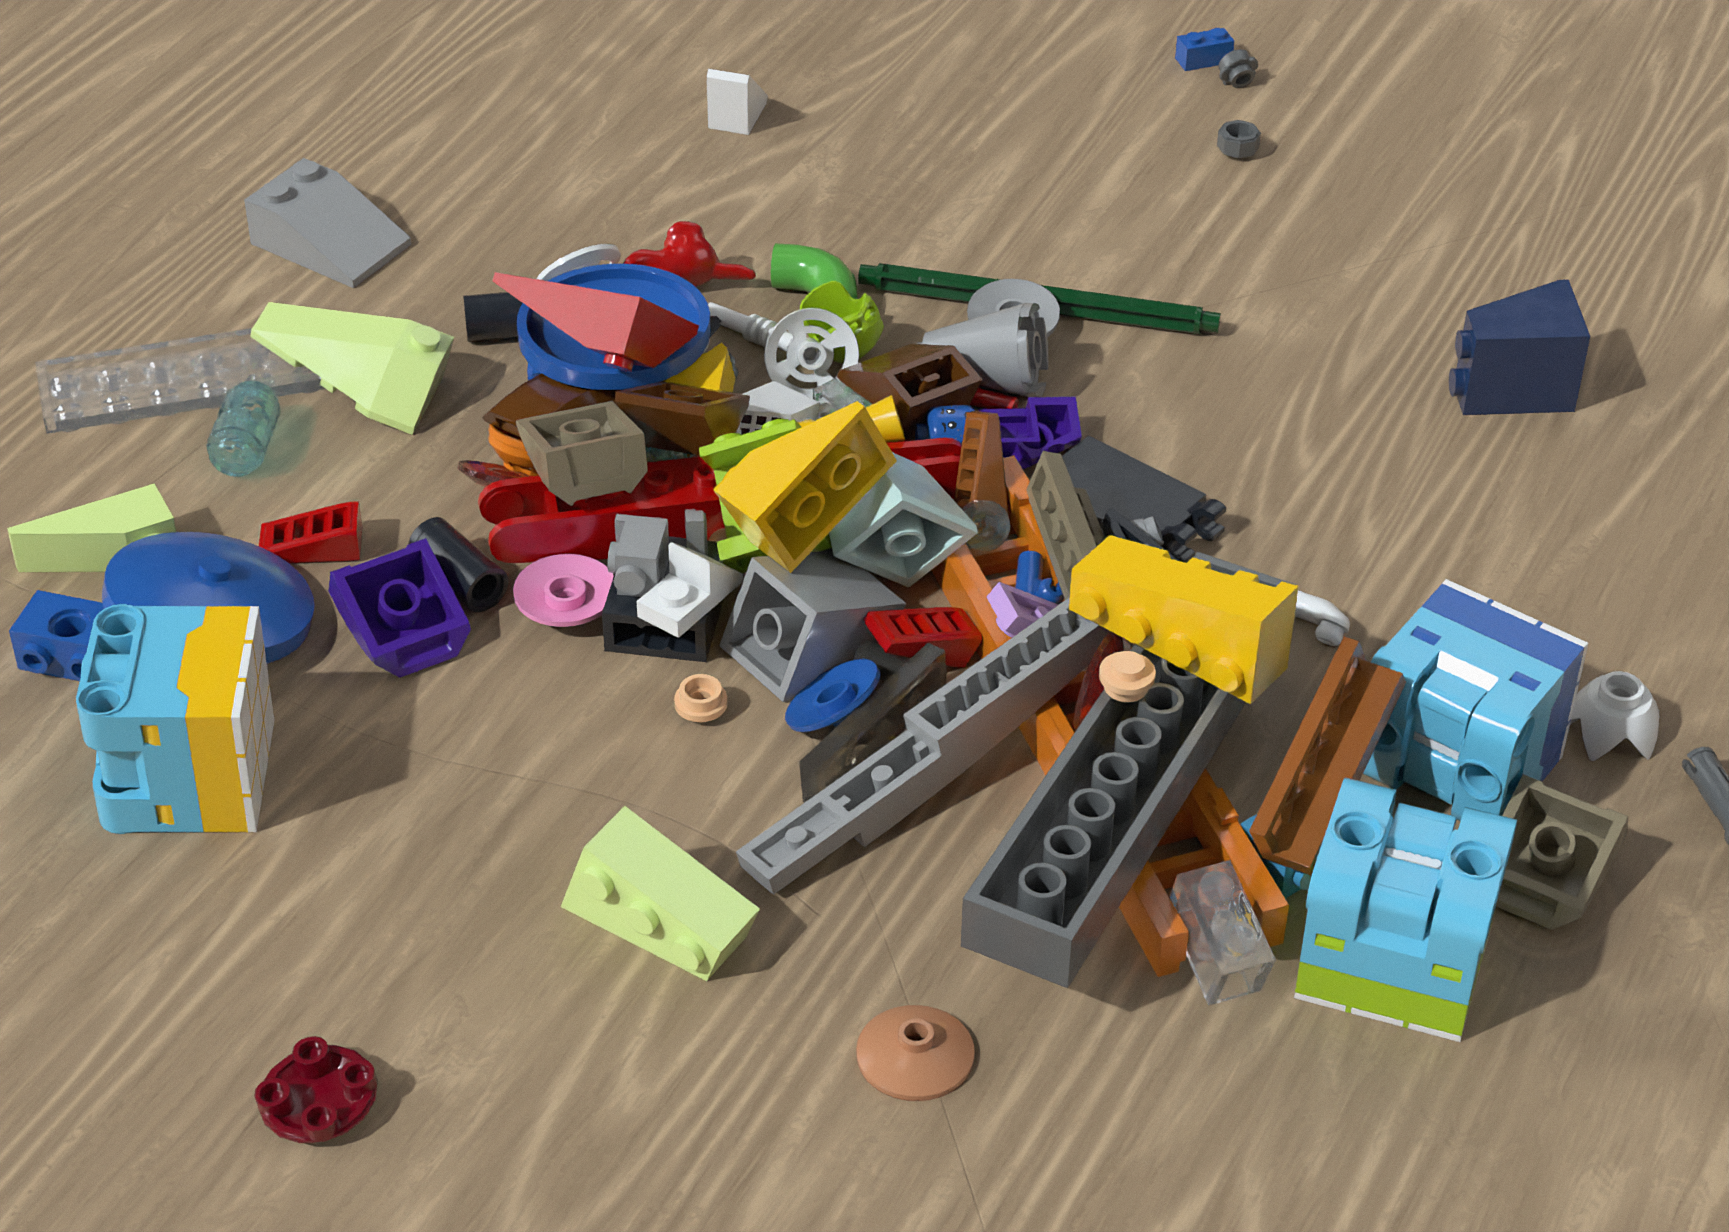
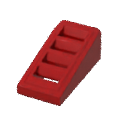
(320, 535)
(909, 630)

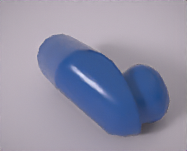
(1030, 578)

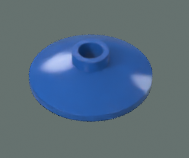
(832, 696)

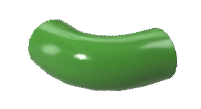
(807, 268)

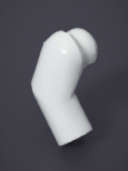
(1322, 612)

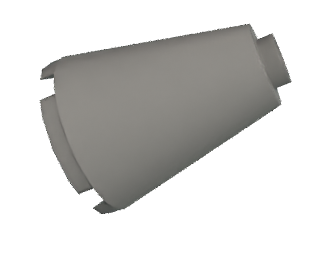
(1002, 348)

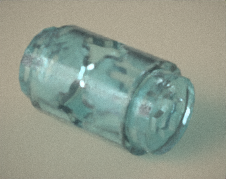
(243, 428)

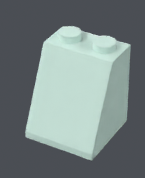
(902, 525)

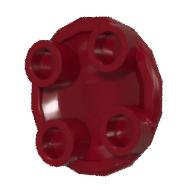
(317, 1092)

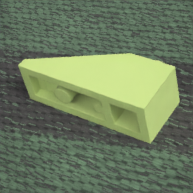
(89, 534)

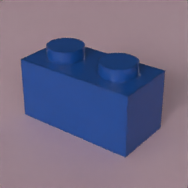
(1203, 48)

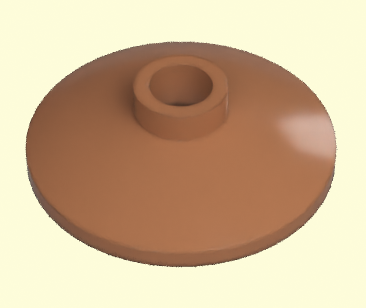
(915, 1053)

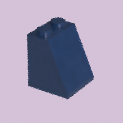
(1522, 353)

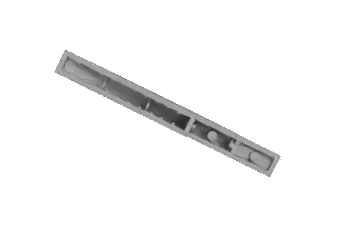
(940, 743)

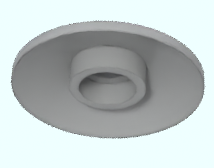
(1013, 292)

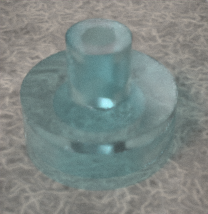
(993, 524)

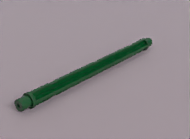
(1071, 302)

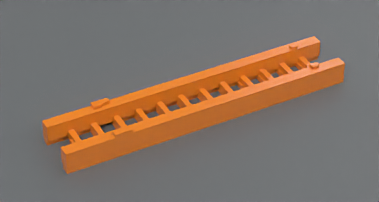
(1205, 811)

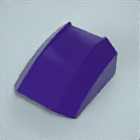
(401, 609)

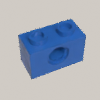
(53, 634)

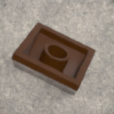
(682, 415)

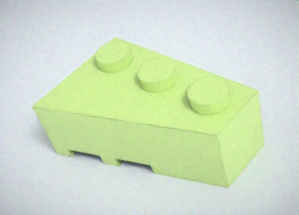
(658, 897)

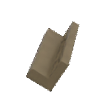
(1063, 517)

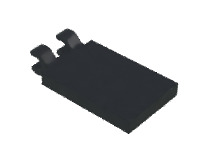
(1143, 492)

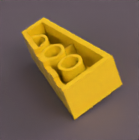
(1188, 614)

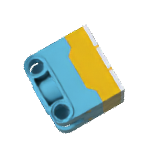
(177, 717)

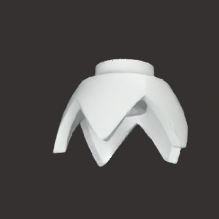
(1616, 709)

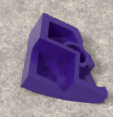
(1042, 426)

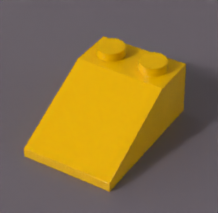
(805, 483)

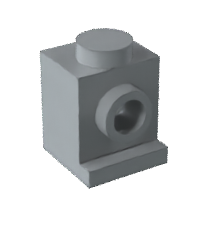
(638, 554)

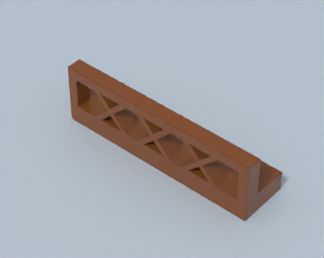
(1329, 745)

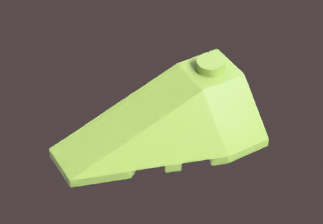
(374, 359)

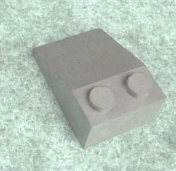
(323, 224)

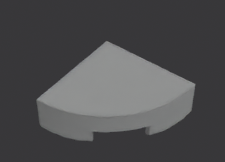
(696, 530)

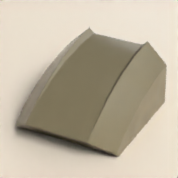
(585, 451)
(1557, 853)

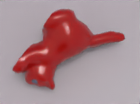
(690, 257)

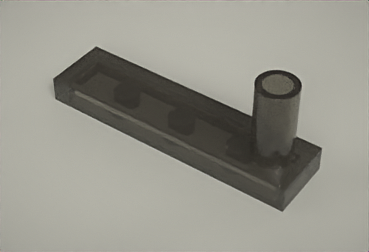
(877, 718)

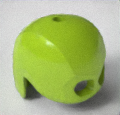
(860, 315)

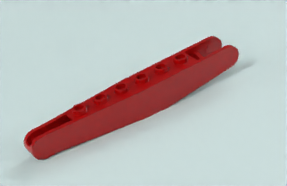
(539, 524)

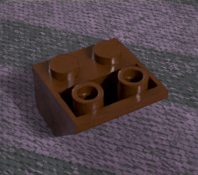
(917, 380)

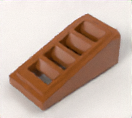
(981, 461)

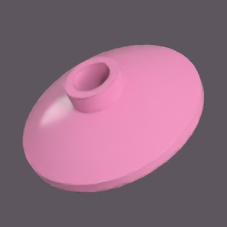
(563, 590)

